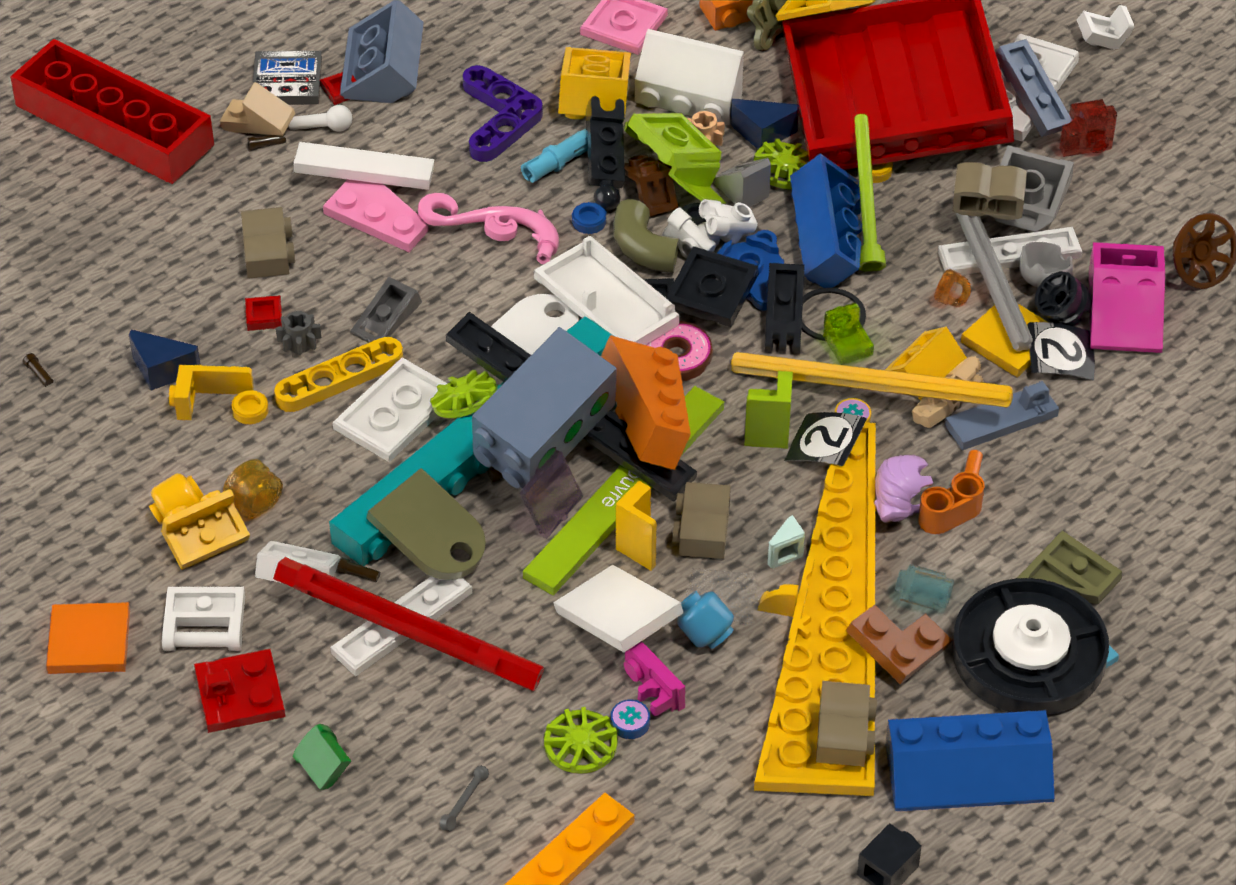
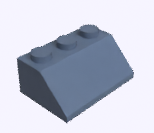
(383, 55)

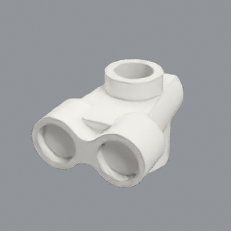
(727, 220)
(689, 233)

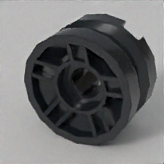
(1062, 298)

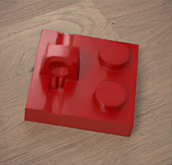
(239, 690)

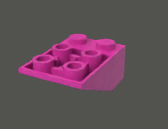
(1127, 297)

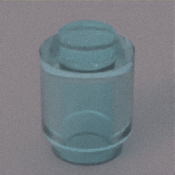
(924, 587)

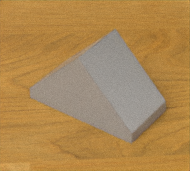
(746, 182)

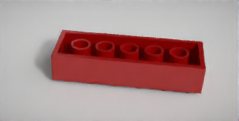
(113, 111)

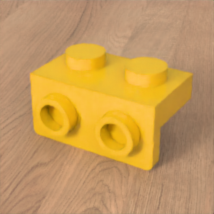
(204, 528)

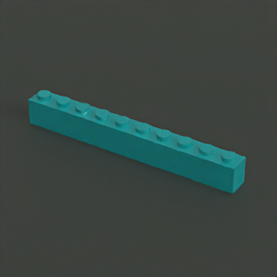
(445, 458)

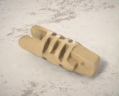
(931, 410)

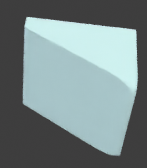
(786, 544)

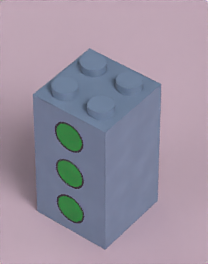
(543, 408)

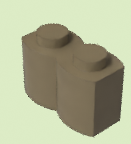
(989, 190)
(266, 243)
(703, 520)
(844, 723)

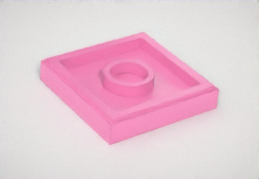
(623, 23)

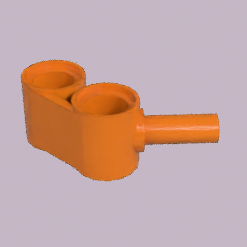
(948, 508)

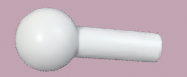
(337, 118)

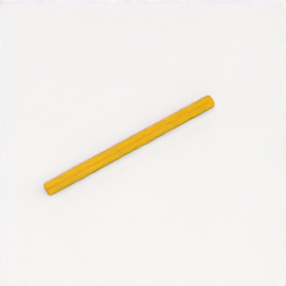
(874, 379)

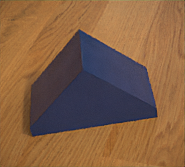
(764, 120)
(160, 357)

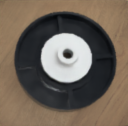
(1030, 646)

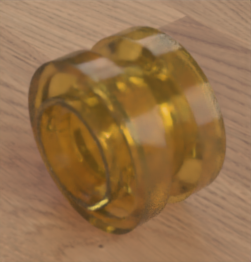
(253, 488)

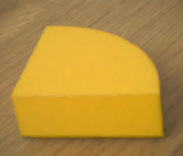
(780, 601)

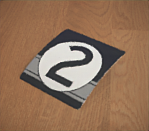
(1061, 350)
(826, 437)

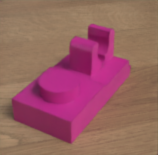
(656, 679)

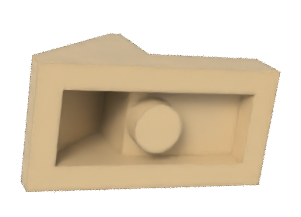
(258, 113)

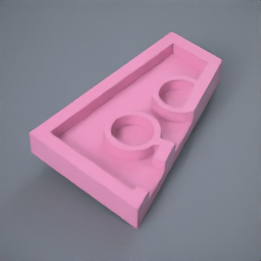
(376, 212)

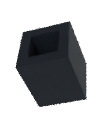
(889, 857)

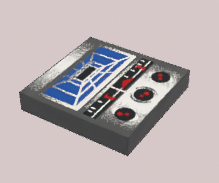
(290, 75)

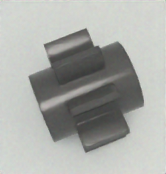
(298, 332)

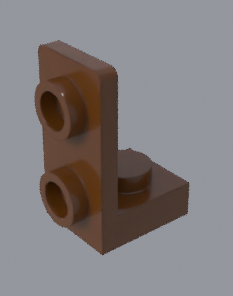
(653, 183)

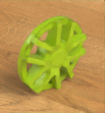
(782, 161)
(463, 393)
(580, 741)

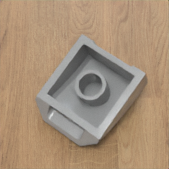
(1044, 189)

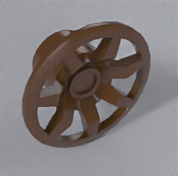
(1200, 250)

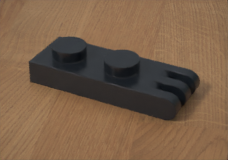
(784, 306)

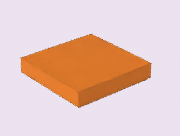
(88, 638)

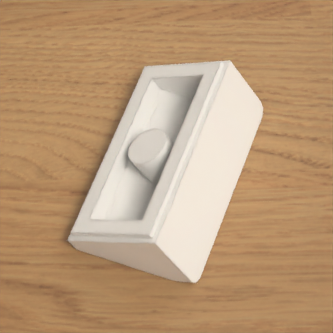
(275, 551)

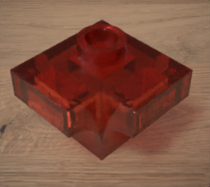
(1090, 128)

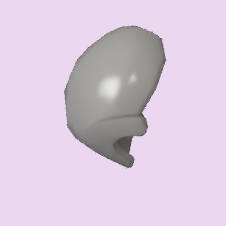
(1041, 260)

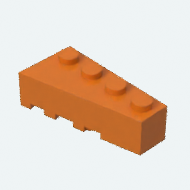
(650, 400)

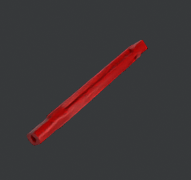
(409, 623)

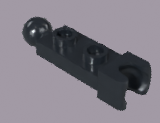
(605, 152)

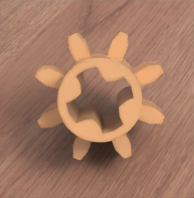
(707, 124)

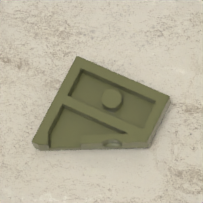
(1074, 567)

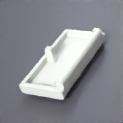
(1057, 64)
(608, 293)

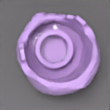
(897, 484)

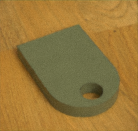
(428, 526)

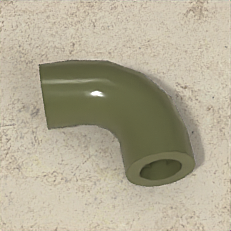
(638, 242)

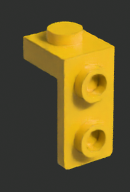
(206, 379)

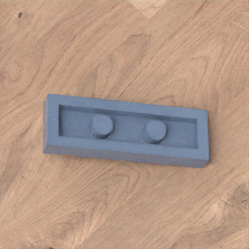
(1033, 87)
(991, 422)

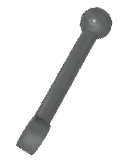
(447, 821)

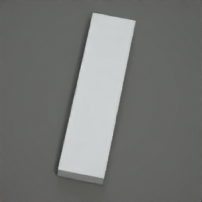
(363, 165)
(1008, 249)
(372, 641)

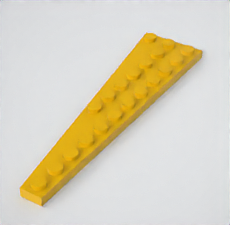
(832, 594)

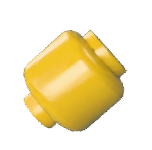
(173, 493)

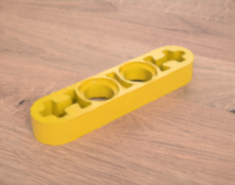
(336, 371)

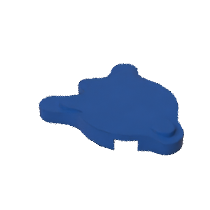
(757, 250)

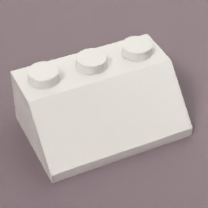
(688, 75)

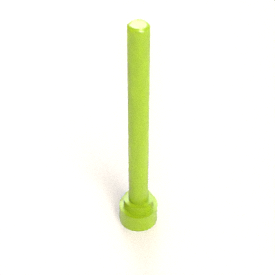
(872, 256)

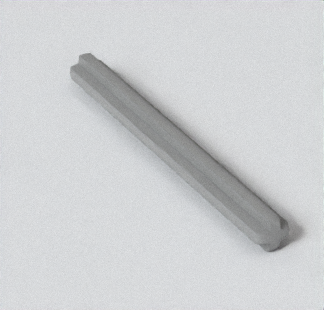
(996, 282)

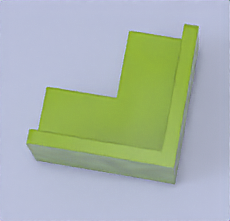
(769, 414)

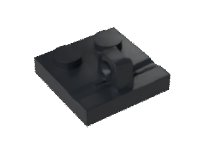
(712, 286)

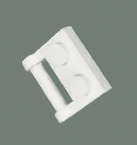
(203, 608)

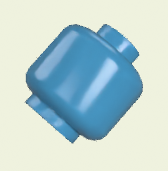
(705, 619)

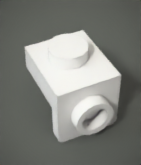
(1104, 30)

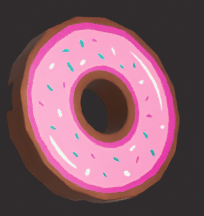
(694, 342)

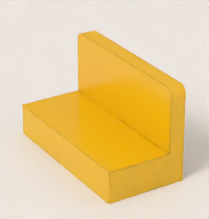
(930, 354)
(635, 526)

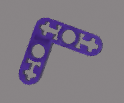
(509, 112)

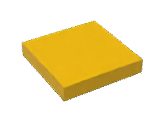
(991, 341)

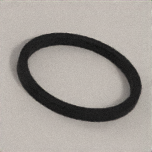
(805, 329)

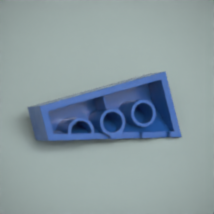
(827, 221)

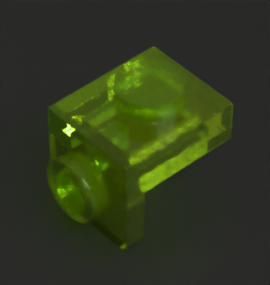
(846, 334)

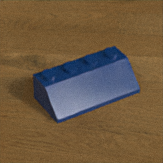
(970, 760)

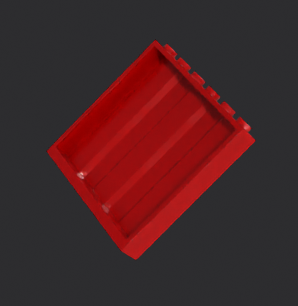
(910, 66)

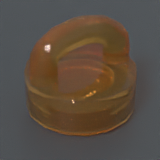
(948, 286)

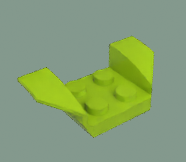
(683, 147)

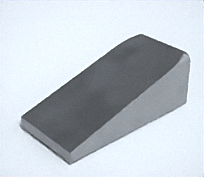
(387, 310)

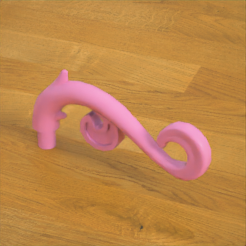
(494, 217)

